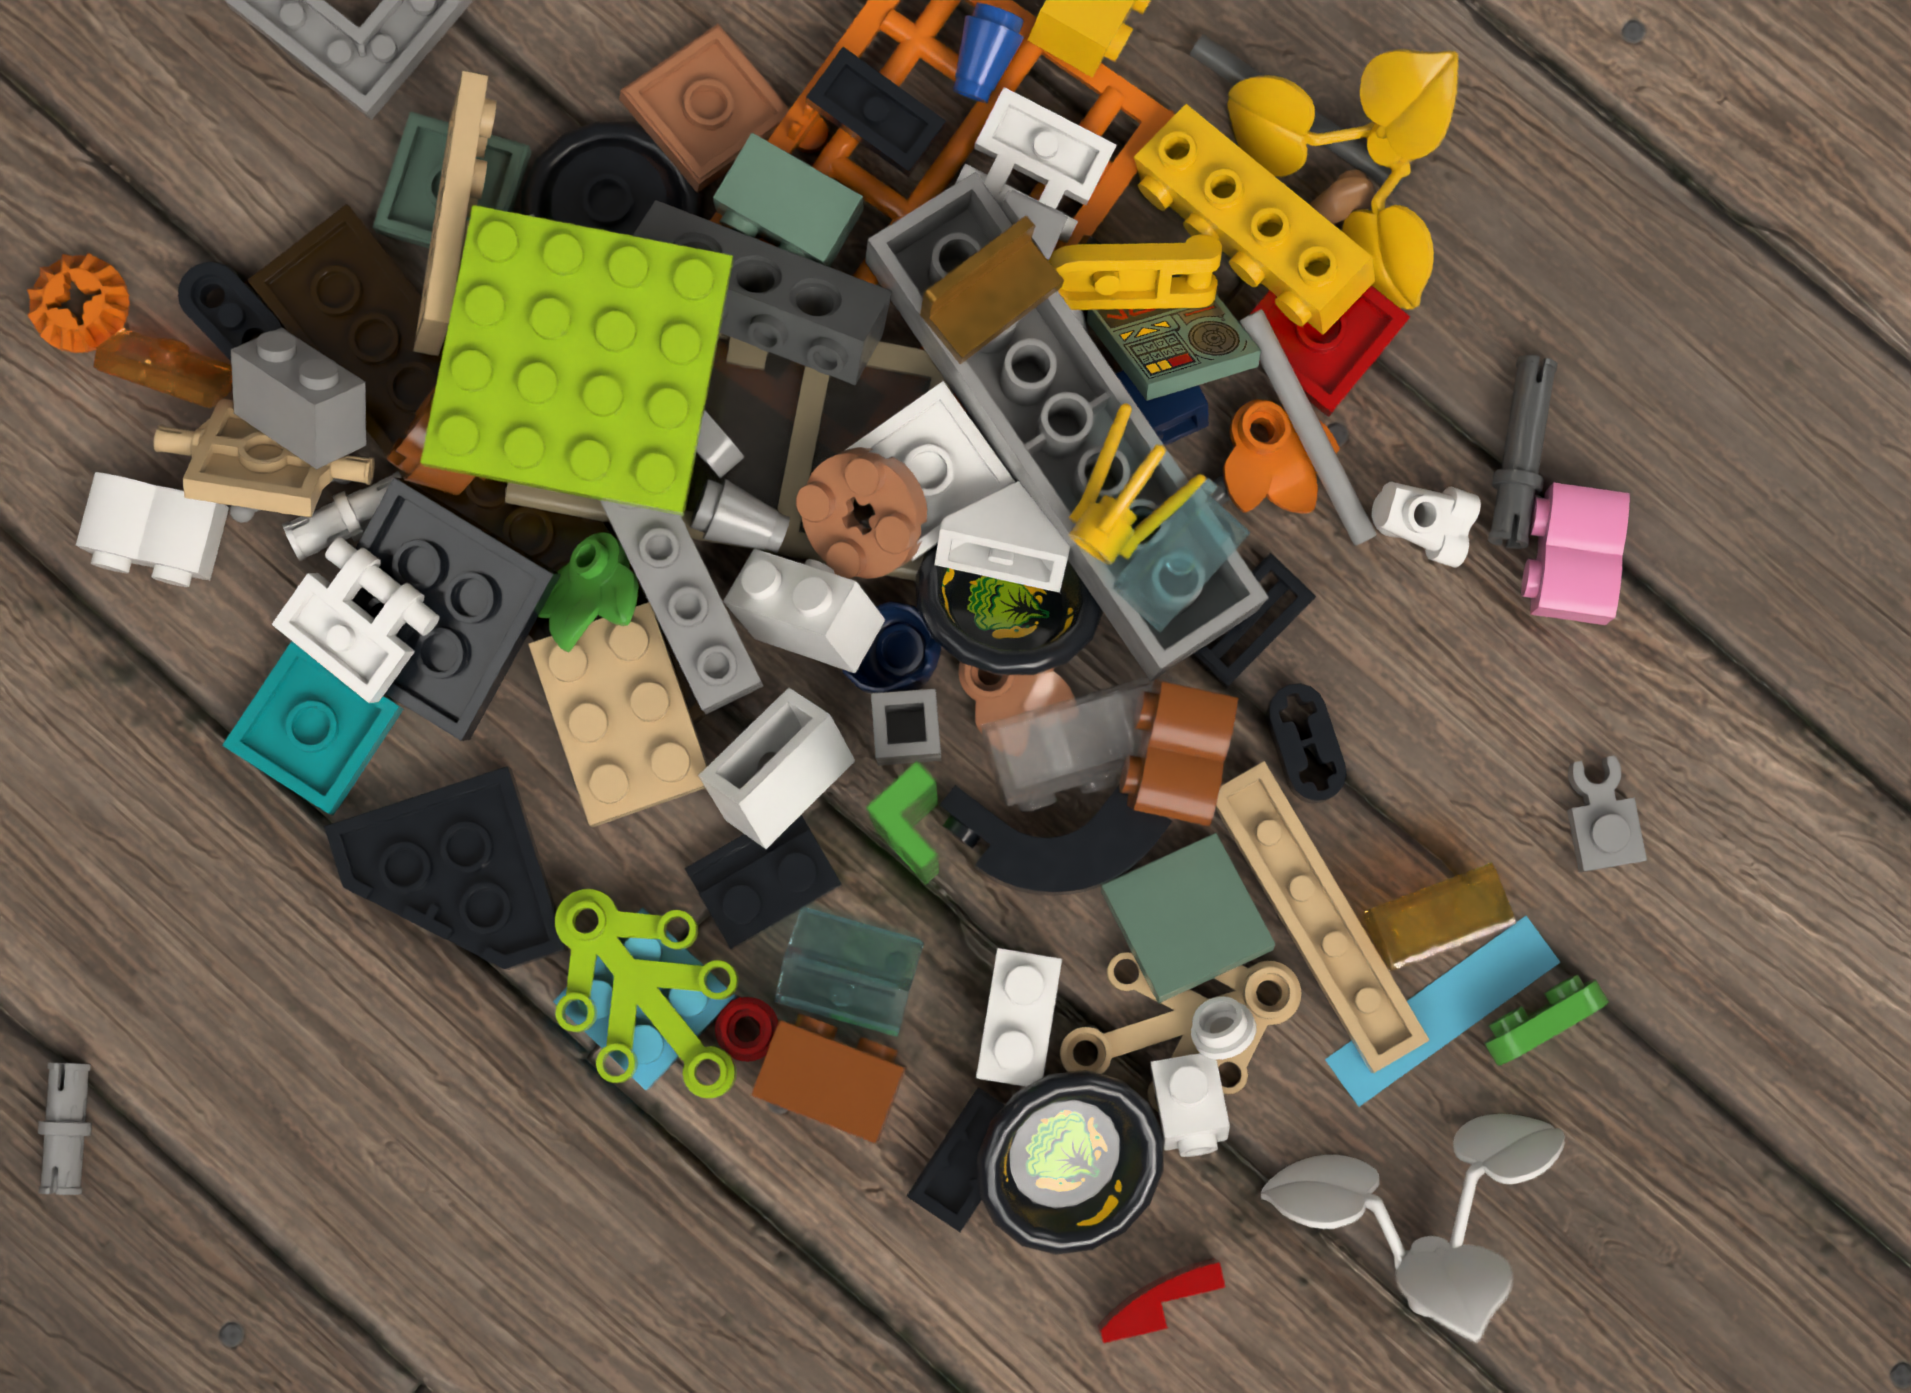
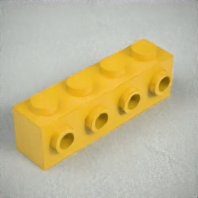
(1256, 218)

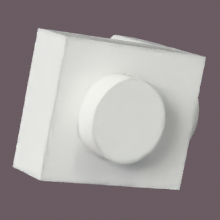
(1190, 1104)

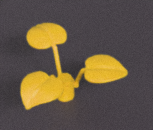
(1411, 107)

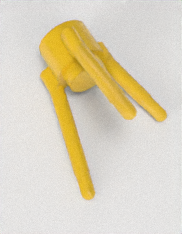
(1105, 526)

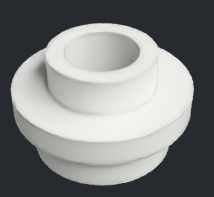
(1222, 1028)

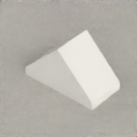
(1004, 540)

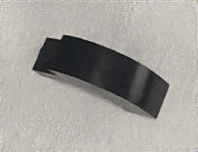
(1060, 864)

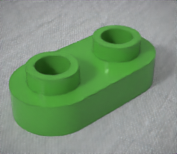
(1568, 1004)

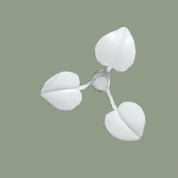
(1439, 1278)

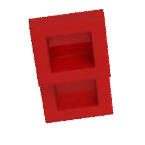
(1144, 1311)

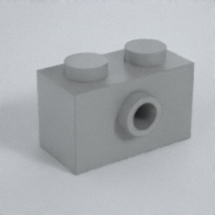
(299, 397)

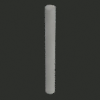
(1309, 428)

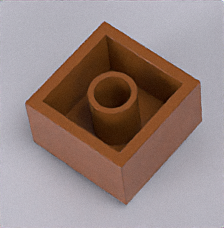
(830, 1079)

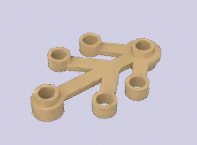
(1180, 1021)

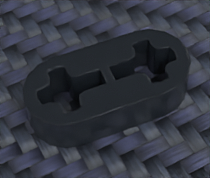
(1320, 737)

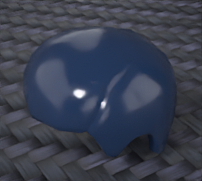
(900, 655)

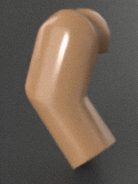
(1347, 194)

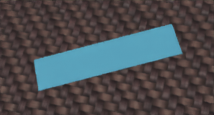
(1455, 1004)

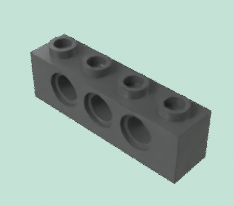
(783, 298)

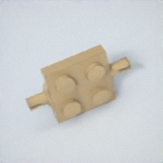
(248, 469)

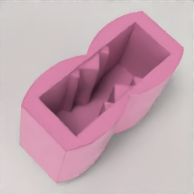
(1578, 553)

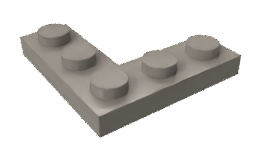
(355, 62)

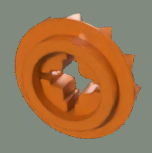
(102, 314)

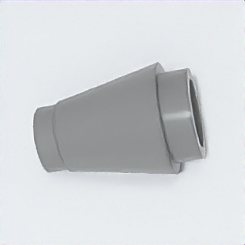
(738, 518)

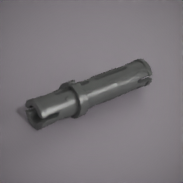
(1518, 478)

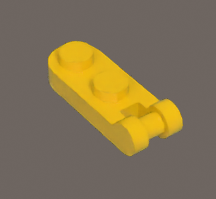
(1139, 274)

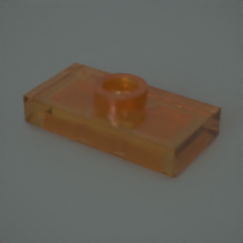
(165, 367)

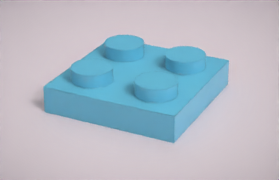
(651, 1048)

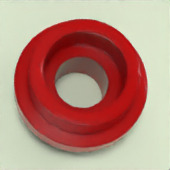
(726, 1028)

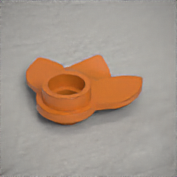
(1270, 468)

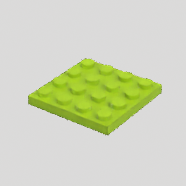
(577, 360)

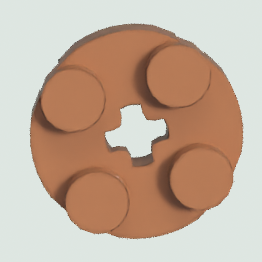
(830, 520)

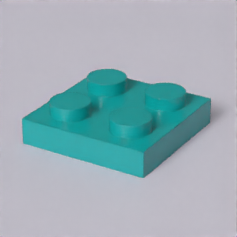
(311, 730)

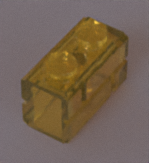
(1439, 917)

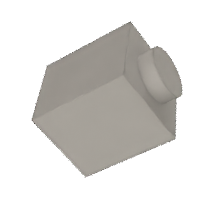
(906, 727)

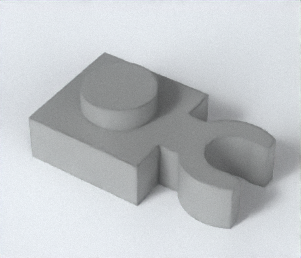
(1604, 830)

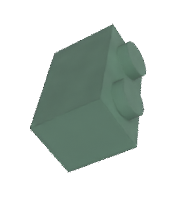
(787, 202)

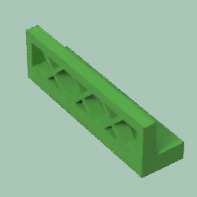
(902, 808)

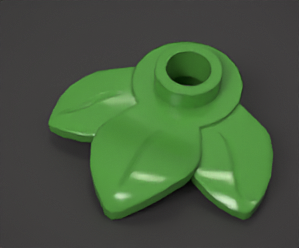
(591, 585)

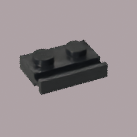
(760, 887)

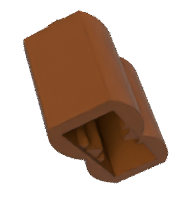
(1179, 751)

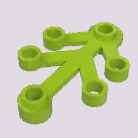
(637, 985)

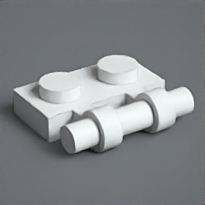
(1042, 147)
(342, 634)

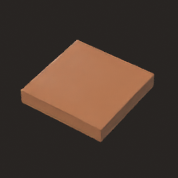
(704, 106)

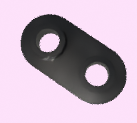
(236, 318)

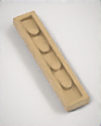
(1318, 918)

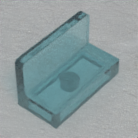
(1180, 558)
(848, 971)

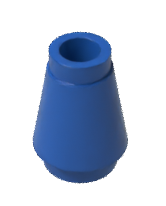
(986, 50)

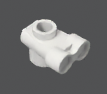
(1428, 519)

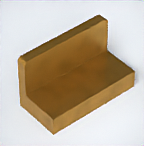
(990, 291)

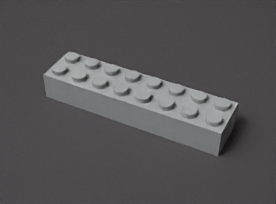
(1046, 411)

